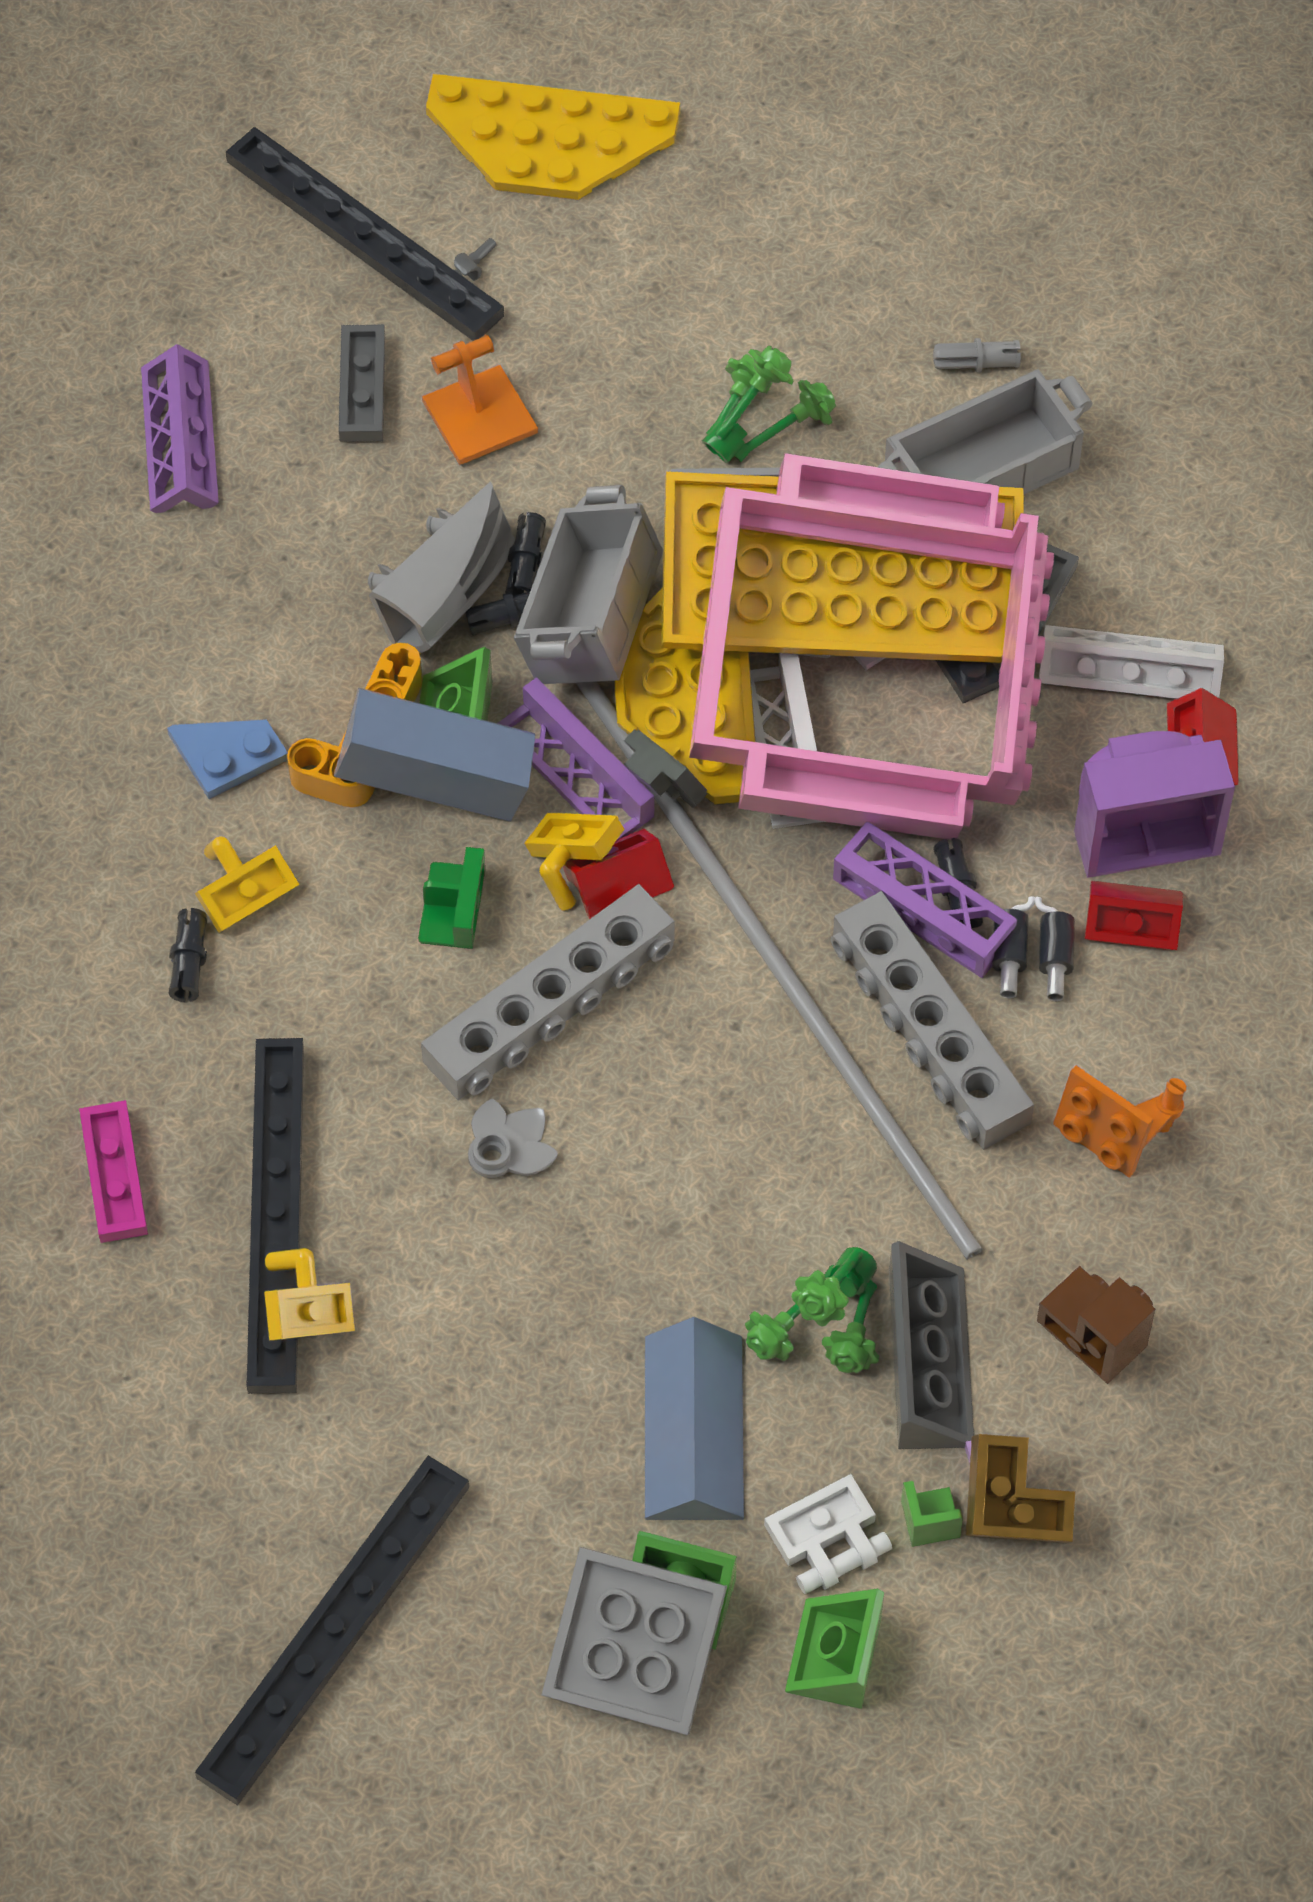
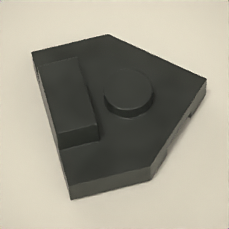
(662, 771)

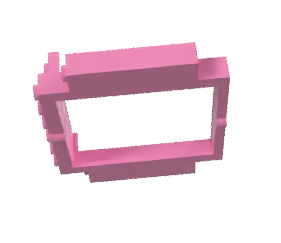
(905, 516)

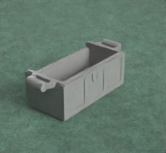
(1002, 438)
(589, 590)

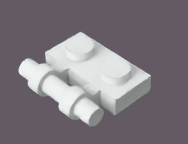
(820, 1521)

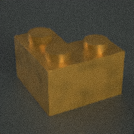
(1001, 1502)

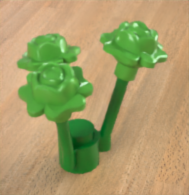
(755, 376)
(823, 1299)

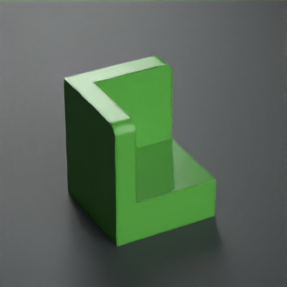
(930, 1515)

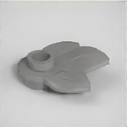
(514, 1137)

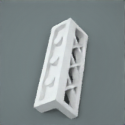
(1130, 665)
(797, 716)

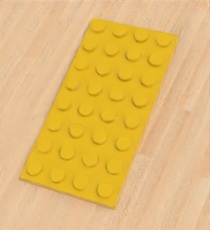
(825, 594)

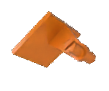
(480, 409)
(1112, 1125)

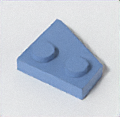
(227, 752)

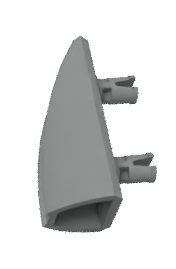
(444, 573)

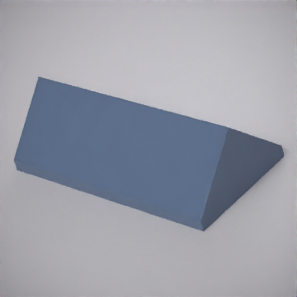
(436, 755)
(693, 1423)

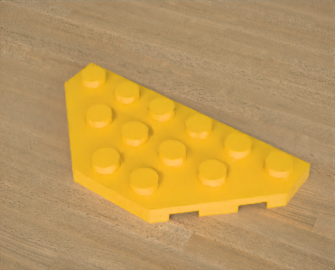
(548, 136)
(660, 700)

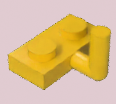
(570, 837)
(245, 885)
(309, 1308)

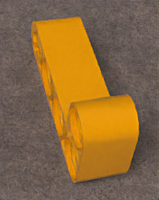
(320, 782)

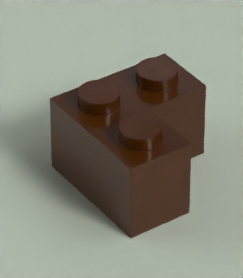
(1098, 1321)

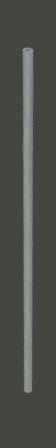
(796, 992)

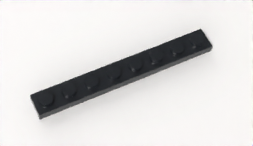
(365, 234)
(274, 1205)
(331, 1630)

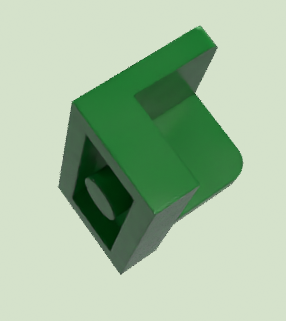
(453, 901)

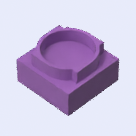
(1152, 802)

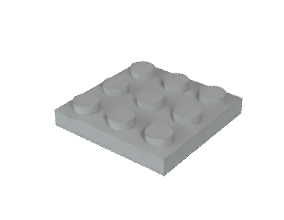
(634, 1640)

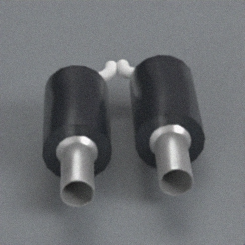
(1055, 949)

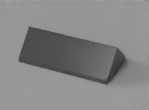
(929, 1350)

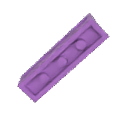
(189, 425)
(588, 752)
(920, 914)

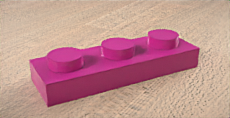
(113, 1171)

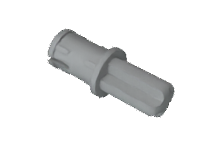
(977, 355)

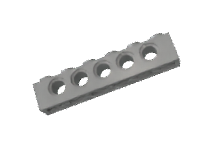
(878, 925)
(557, 970)

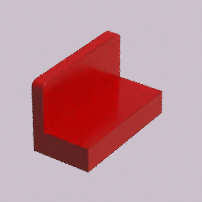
(1206, 716)
(630, 862)
(1134, 915)

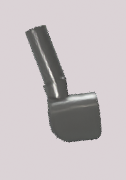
(468, 265)

